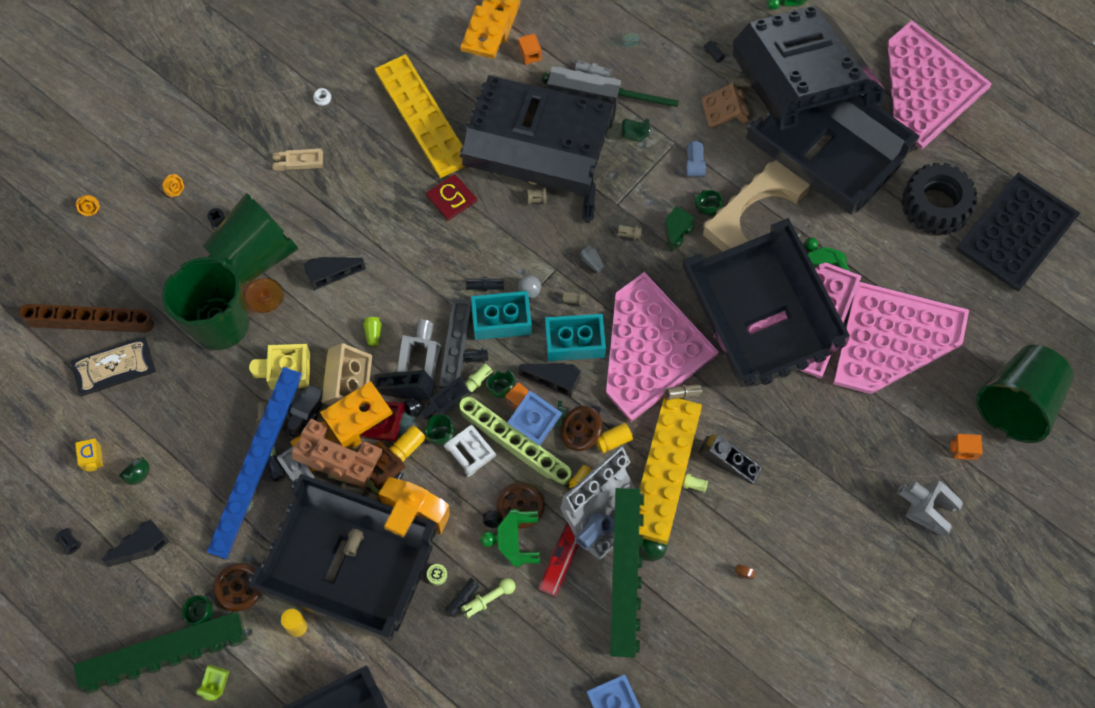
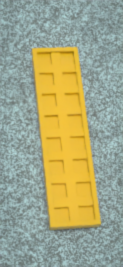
(421, 115)
(667, 467)

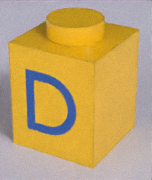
(89, 455)

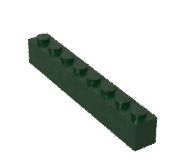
(625, 572)
(160, 652)

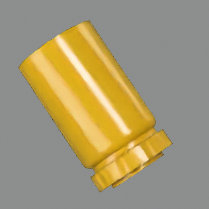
(614, 438)
(407, 443)
(294, 622)

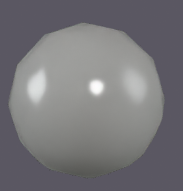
(531, 284)

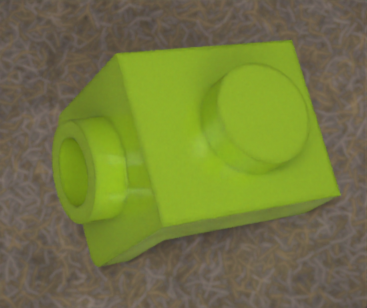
(213, 683)

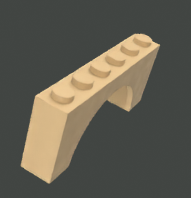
(774, 181)

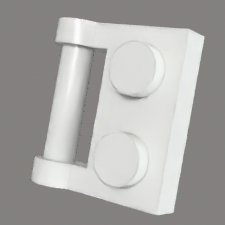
(474, 445)

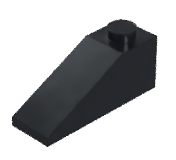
(331, 269)
(553, 375)
(405, 384)

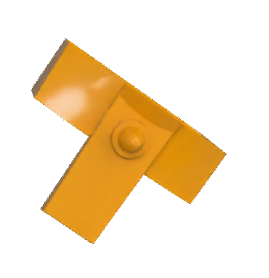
(411, 501)

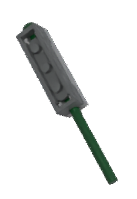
(596, 86)

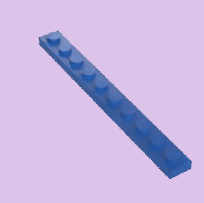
(254, 463)

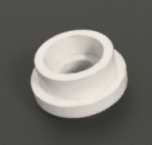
(322, 93)

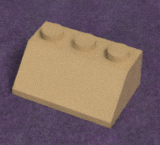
(345, 372)

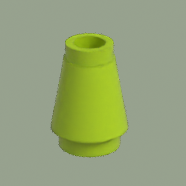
(372, 330)

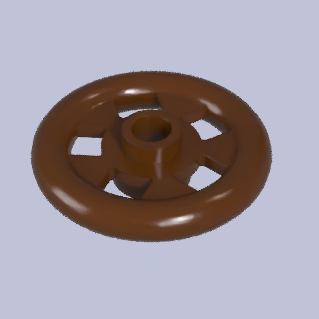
(595, 425)
(516, 489)
(221, 582)

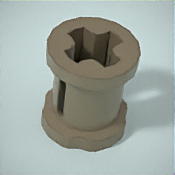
(536, 196)

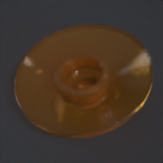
(260, 289)

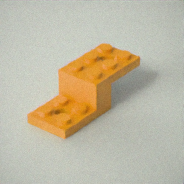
(490, 25)
(347, 420)

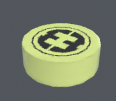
(437, 574)

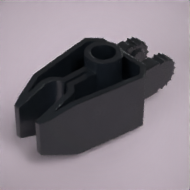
(303, 409)

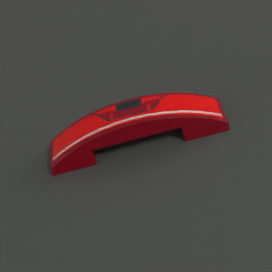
(559, 563)

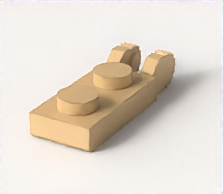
(298, 159)

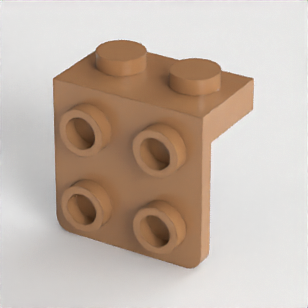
(725, 105)

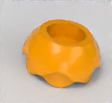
(177, 183)
(90, 209)

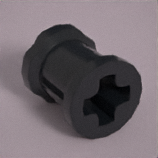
(215, 216)
(67, 541)

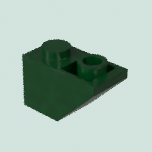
(677, 226)

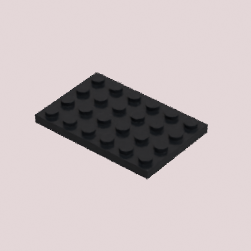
(1017, 231)

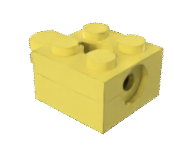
(279, 356)

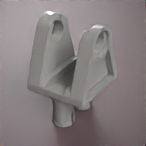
(422, 338)
(922, 504)

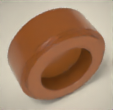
(745, 572)

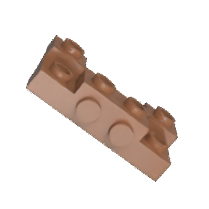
(334, 458)

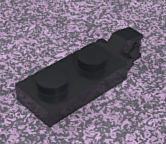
(447, 398)

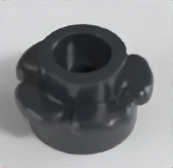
(412, 407)
(491, 519)

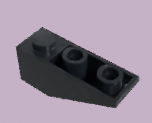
(729, 458)
(142, 543)

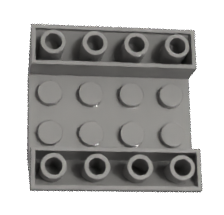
(597, 494)

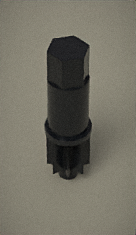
(589, 205)

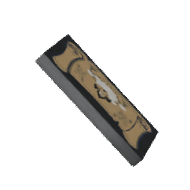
(113, 366)

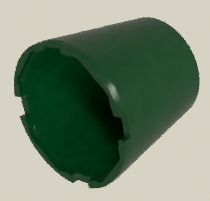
(249, 240)
(207, 302)
(1026, 394)

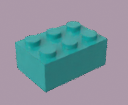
(501, 315)
(575, 337)

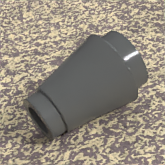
(591, 259)

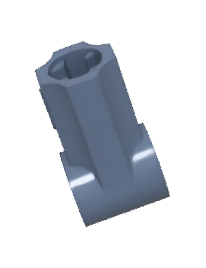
(695, 164)
(597, 526)

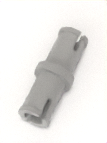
(593, 69)

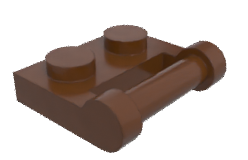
(387, 464)

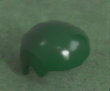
(708, 202)
(500, 383)
(439, 429)
(135, 472)
(652, 550)
(197, 610)

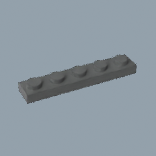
(455, 341)

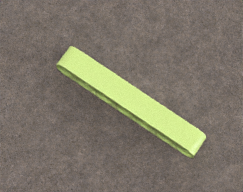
(511, 433)

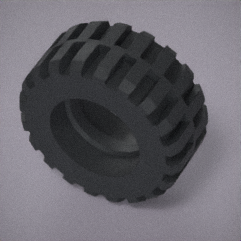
(944, 179)

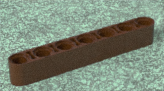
(79, 313)

